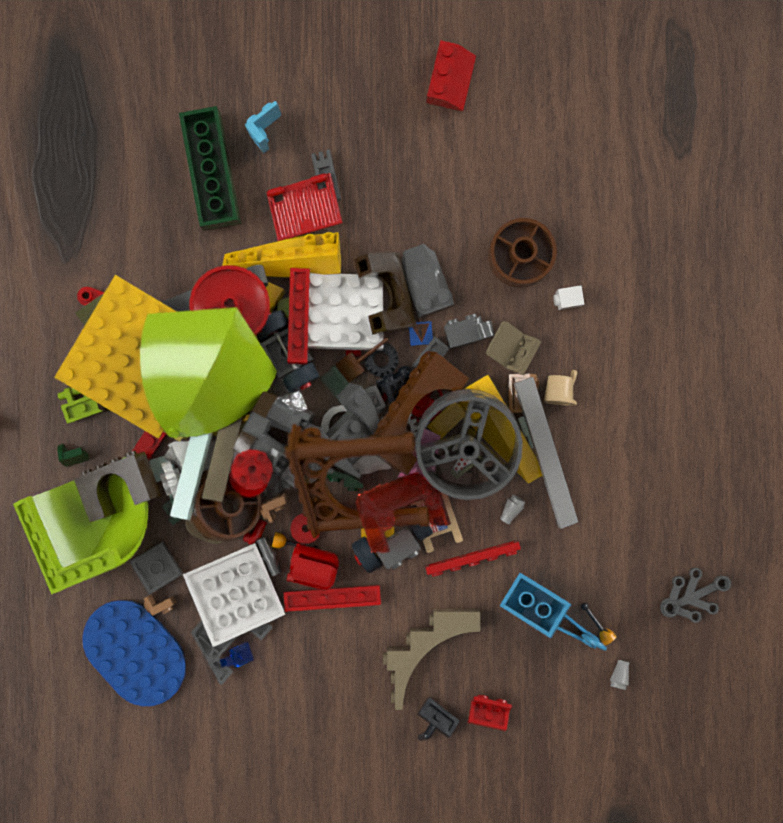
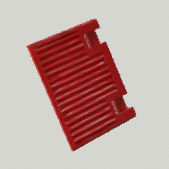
(304, 207)

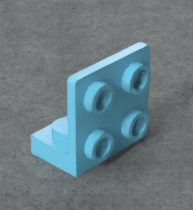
(257, 123)

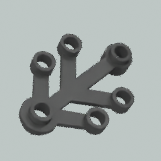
(692, 597)

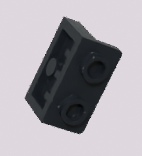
(393, 382)

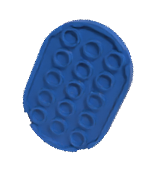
(134, 653)

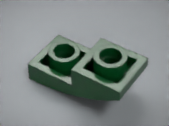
(349, 481)

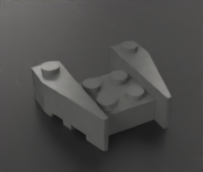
(357, 422)

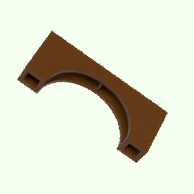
(430, 375)

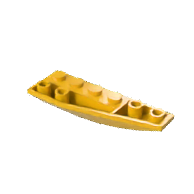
(313, 252)

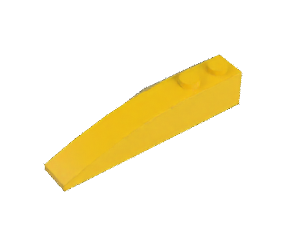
(500, 433)

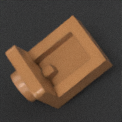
(164, 606)

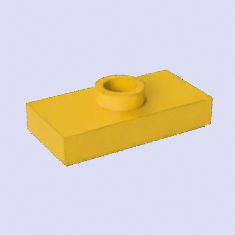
(447, 419)

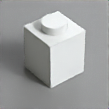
(569, 298)

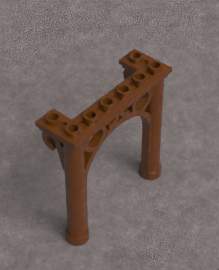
(310, 447)

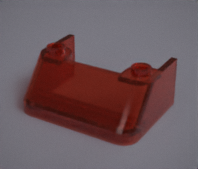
(378, 504)

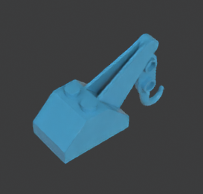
(543, 610)

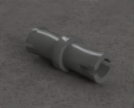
(269, 556)

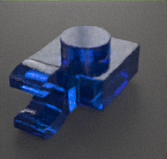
(238, 656)

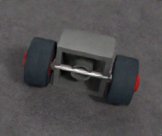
(295, 375)
(401, 545)

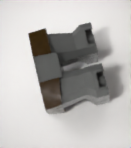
(271, 412)

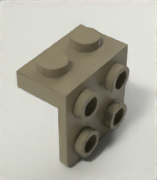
(512, 348)

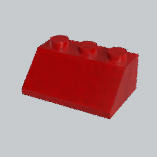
(451, 76)

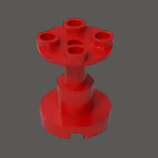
(250, 473)

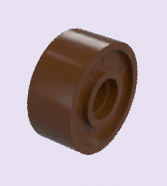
(517, 271)
(222, 526)

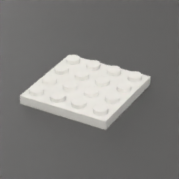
(341, 311)
(234, 594)

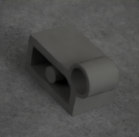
(467, 331)

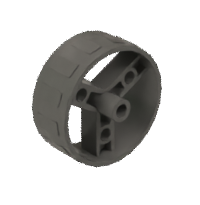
(469, 445)

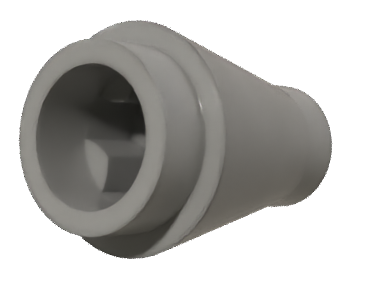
(512, 508)
(620, 676)

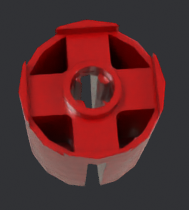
(313, 567)

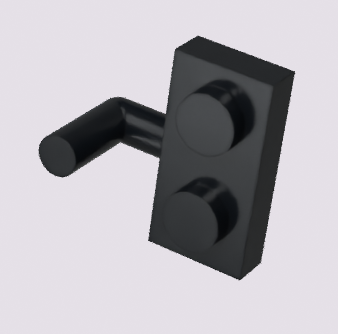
(437, 718)

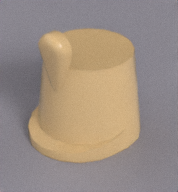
(560, 390)

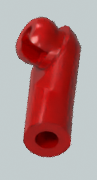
(257, 533)

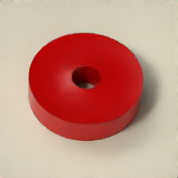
(297, 531)

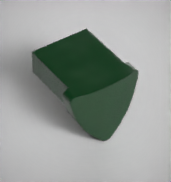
(71, 457)

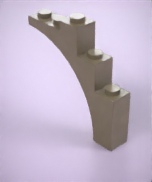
(403, 660)

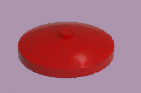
(233, 288)

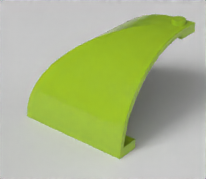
(201, 369)
(71, 546)

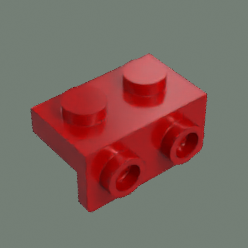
(489, 712)

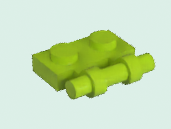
(77, 409)

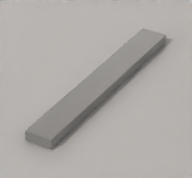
(545, 452)

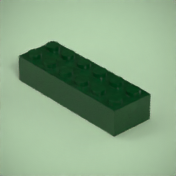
(209, 168)

